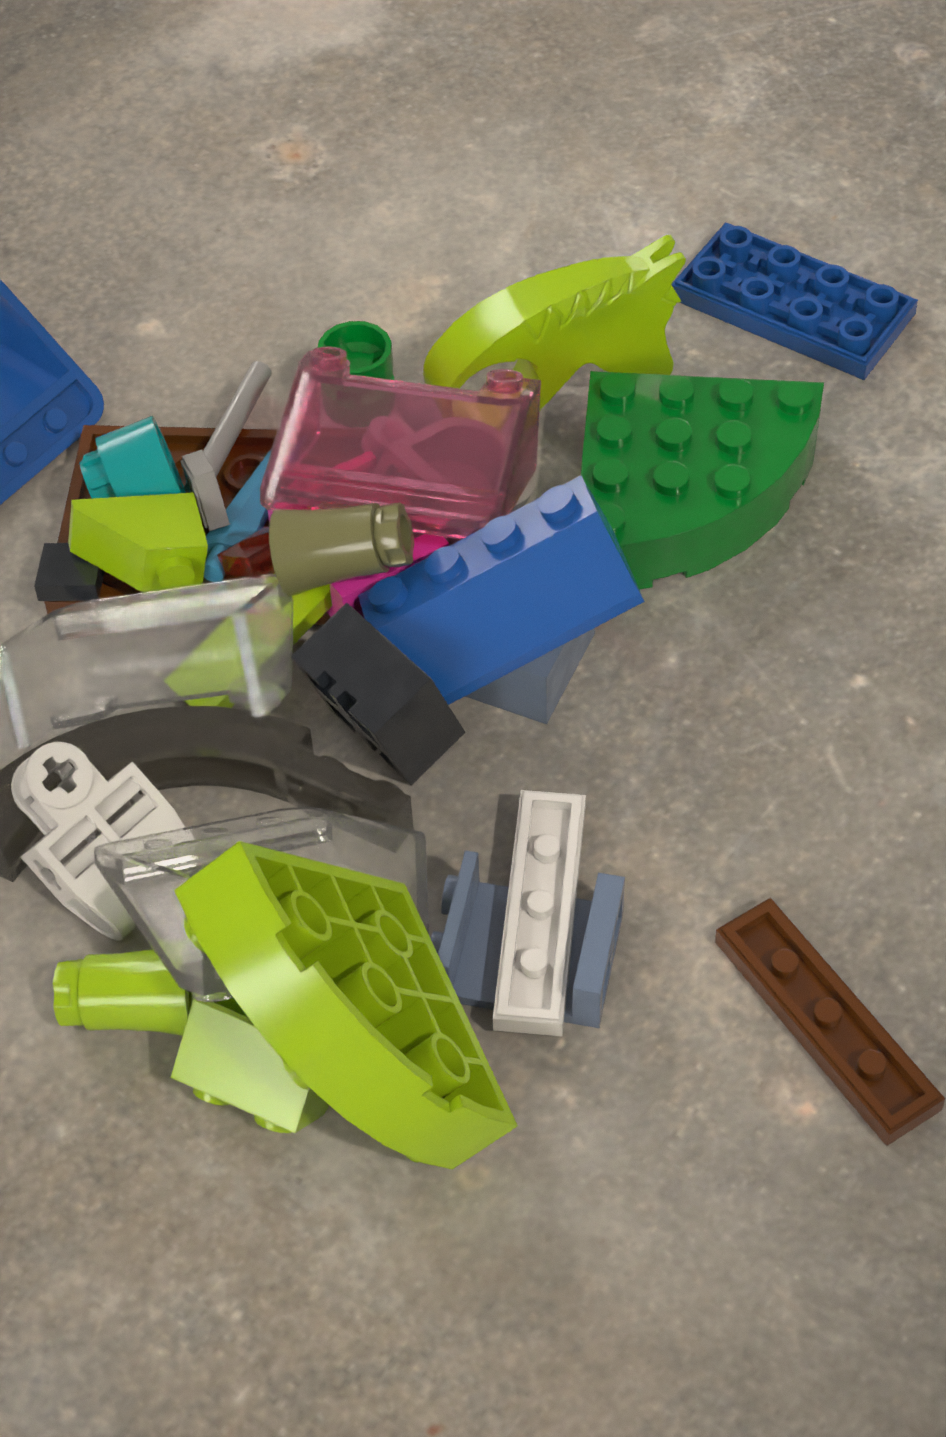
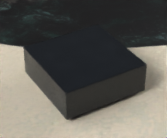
(66, 576)

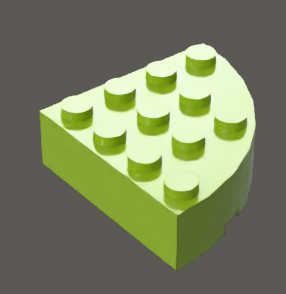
(349, 998)

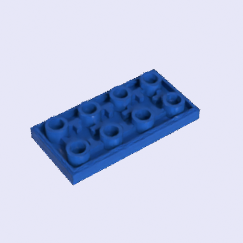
(795, 300)

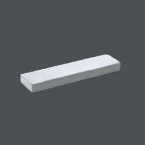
(540, 914)

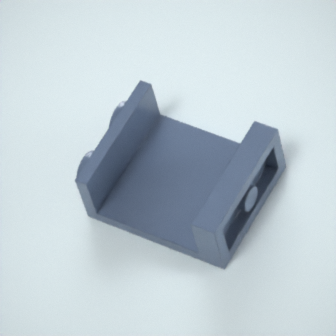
(475, 933)

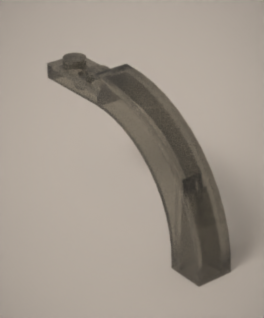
(208, 749)

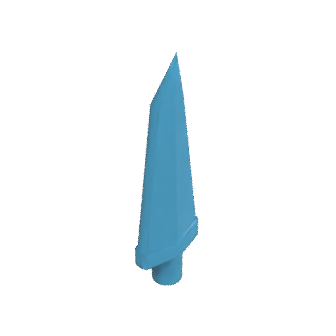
(245, 518)

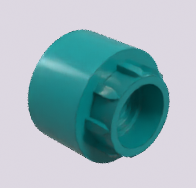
(131, 463)

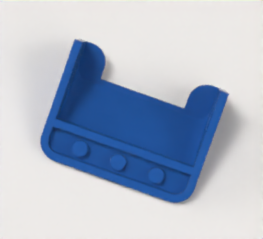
(41, 396)

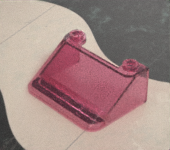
(384, 441)

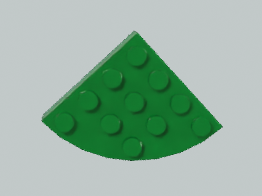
(695, 463)

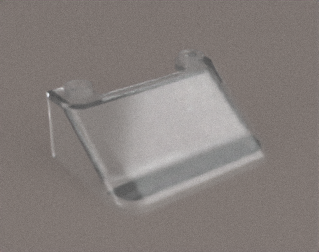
(151, 866)

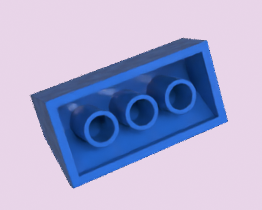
(506, 592)

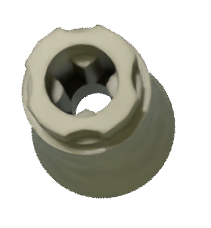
(338, 544)

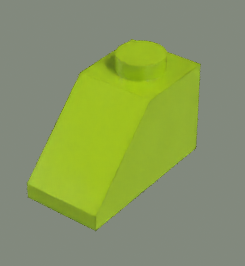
(142, 539)

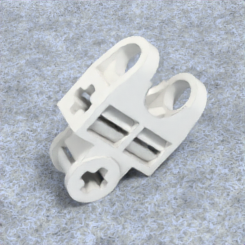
(73, 814)

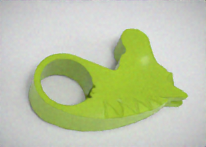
(565, 318)

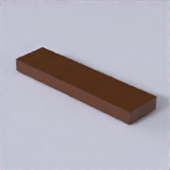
(829, 1021)

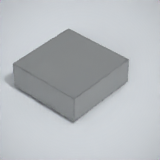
(203, 482)

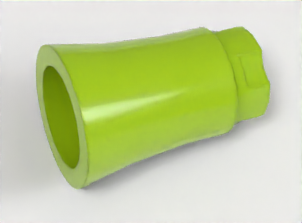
(120, 994)

